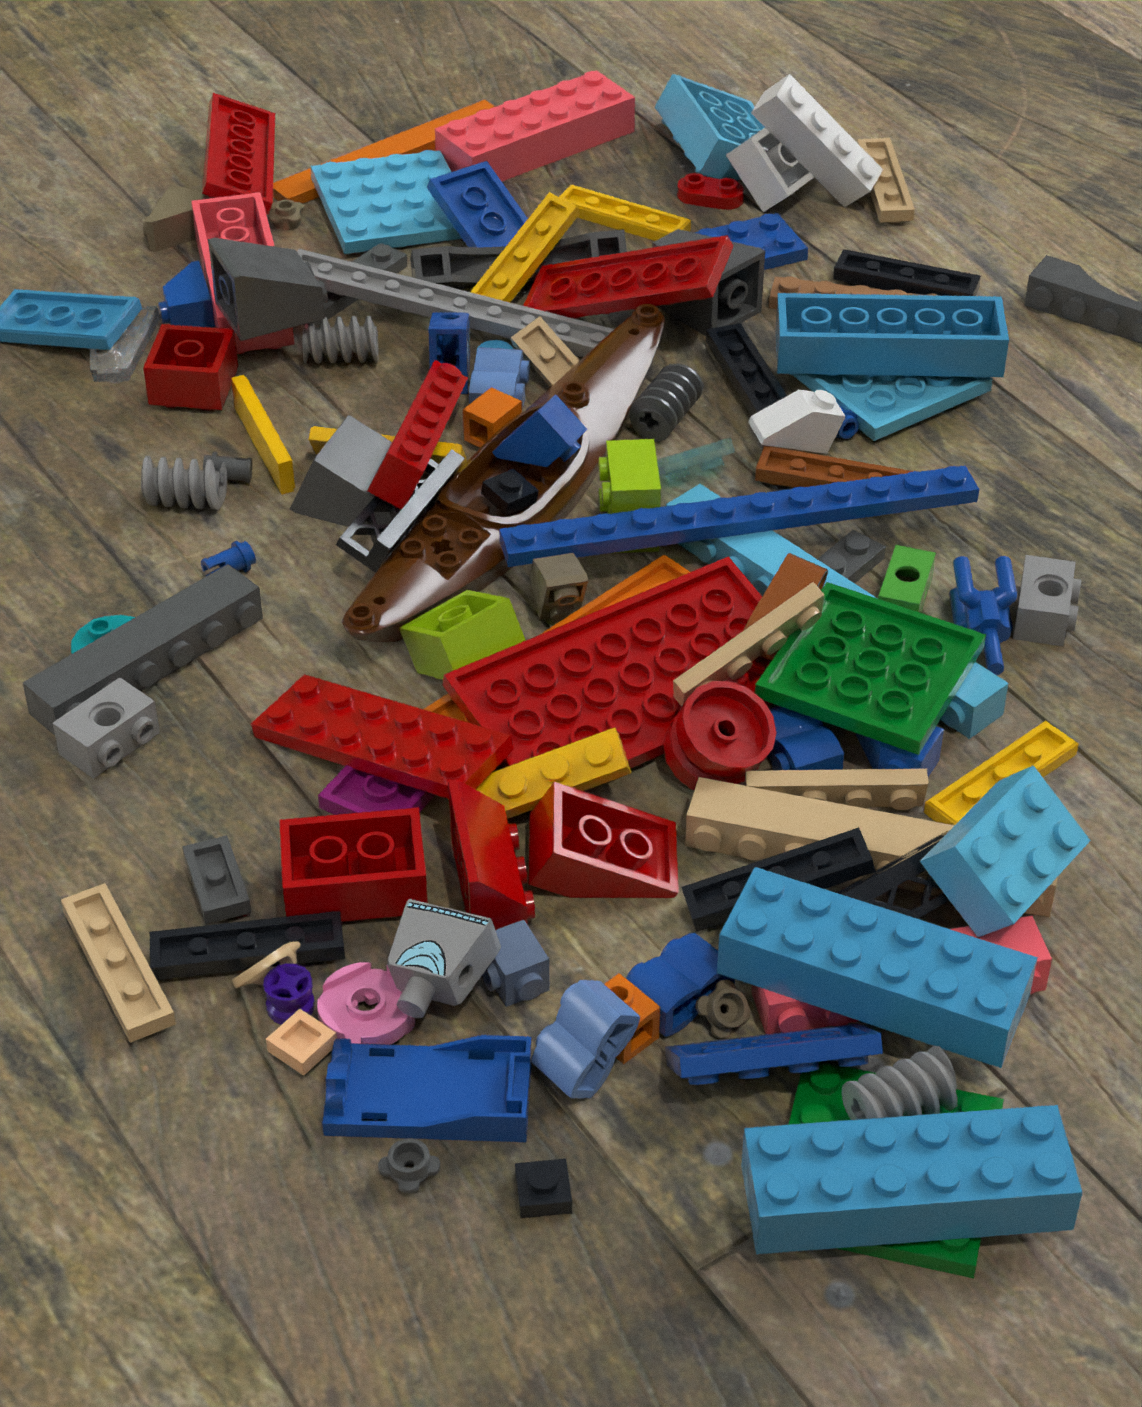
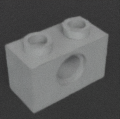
(1045, 601)
(106, 727)

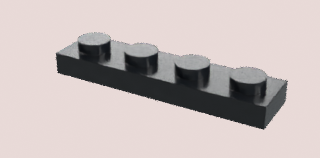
(896, 274)
(744, 367)
(817, 864)
(243, 944)

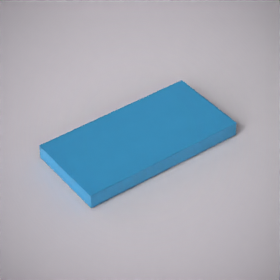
(66, 318)

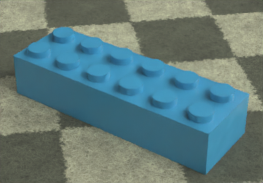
(891, 335)
(877, 966)
(909, 1179)

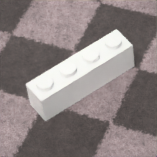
(817, 140)

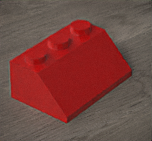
(486, 858)

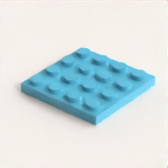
(384, 200)
(895, 402)

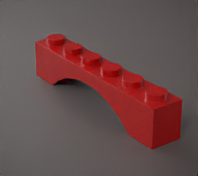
(418, 435)

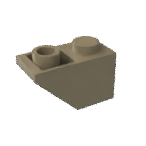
(172, 218)
(558, 586)

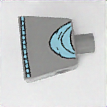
(439, 955)

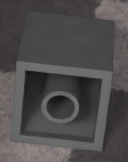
(264, 287)
(737, 292)
(342, 474)

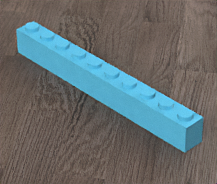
(759, 557)

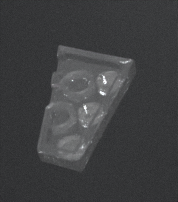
(121, 360)

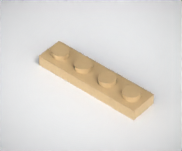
(890, 190)
(762, 637)
(853, 787)
(118, 963)

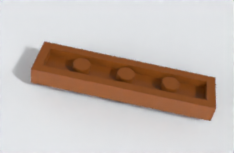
(806, 469)

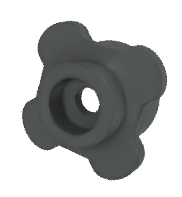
(405, 1153)

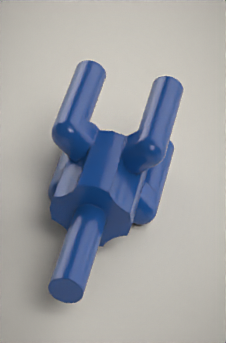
(985, 610)

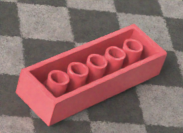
(540, 126)
(241, 220)

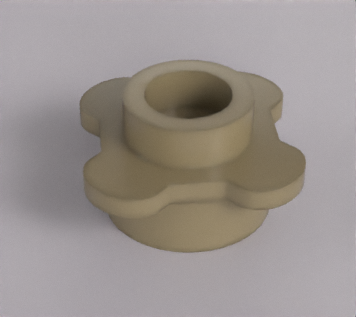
(286, 214)
(735, 1002)

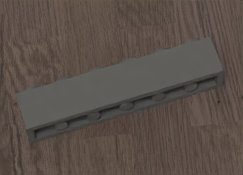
(148, 644)

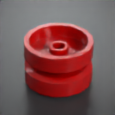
(719, 734)

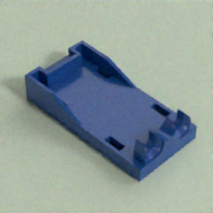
(430, 1092)

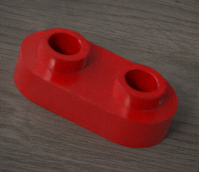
(710, 192)

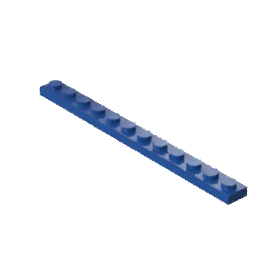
(739, 515)

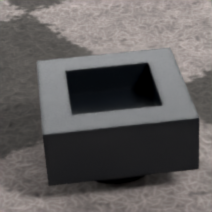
(509, 492)
(543, 1188)

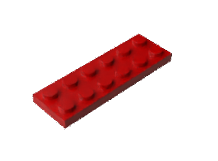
(239, 150)
(631, 279)
(381, 736)

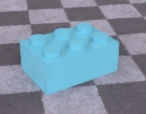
(1005, 851)

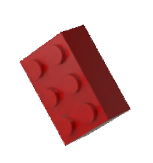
(353, 863)

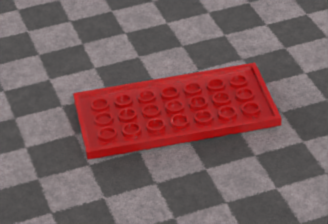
(609, 667)

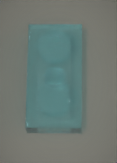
(706, 456)

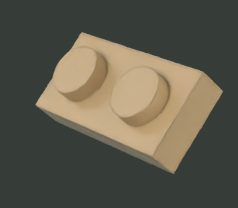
(544, 351)

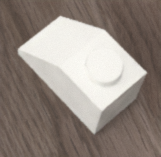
(800, 422)

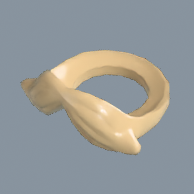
(257, 972)

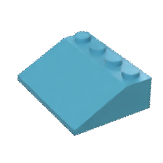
(706, 124)

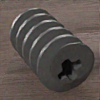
(665, 401)

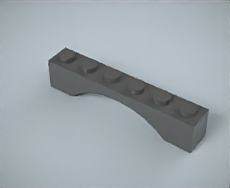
(466, 265)
(1073, 295)

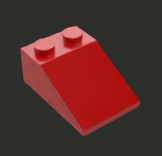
(600, 848)

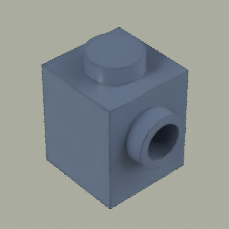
(520, 967)

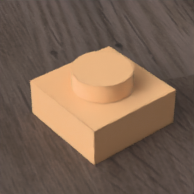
(301, 1042)

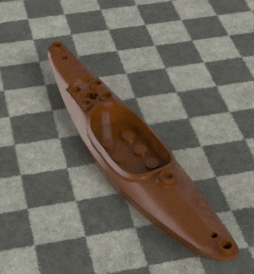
(458, 537)

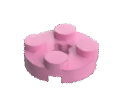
(359, 983)

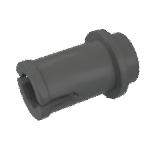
(237, 468)

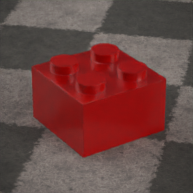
(191, 367)

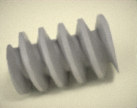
(340, 340)
(183, 484)
(904, 1088)

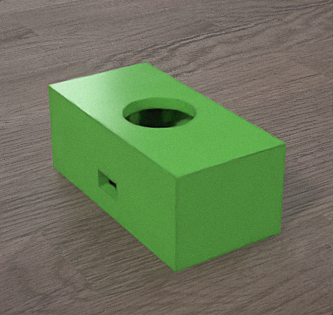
(912, 564)

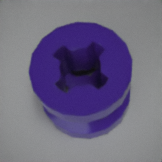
(288, 981)

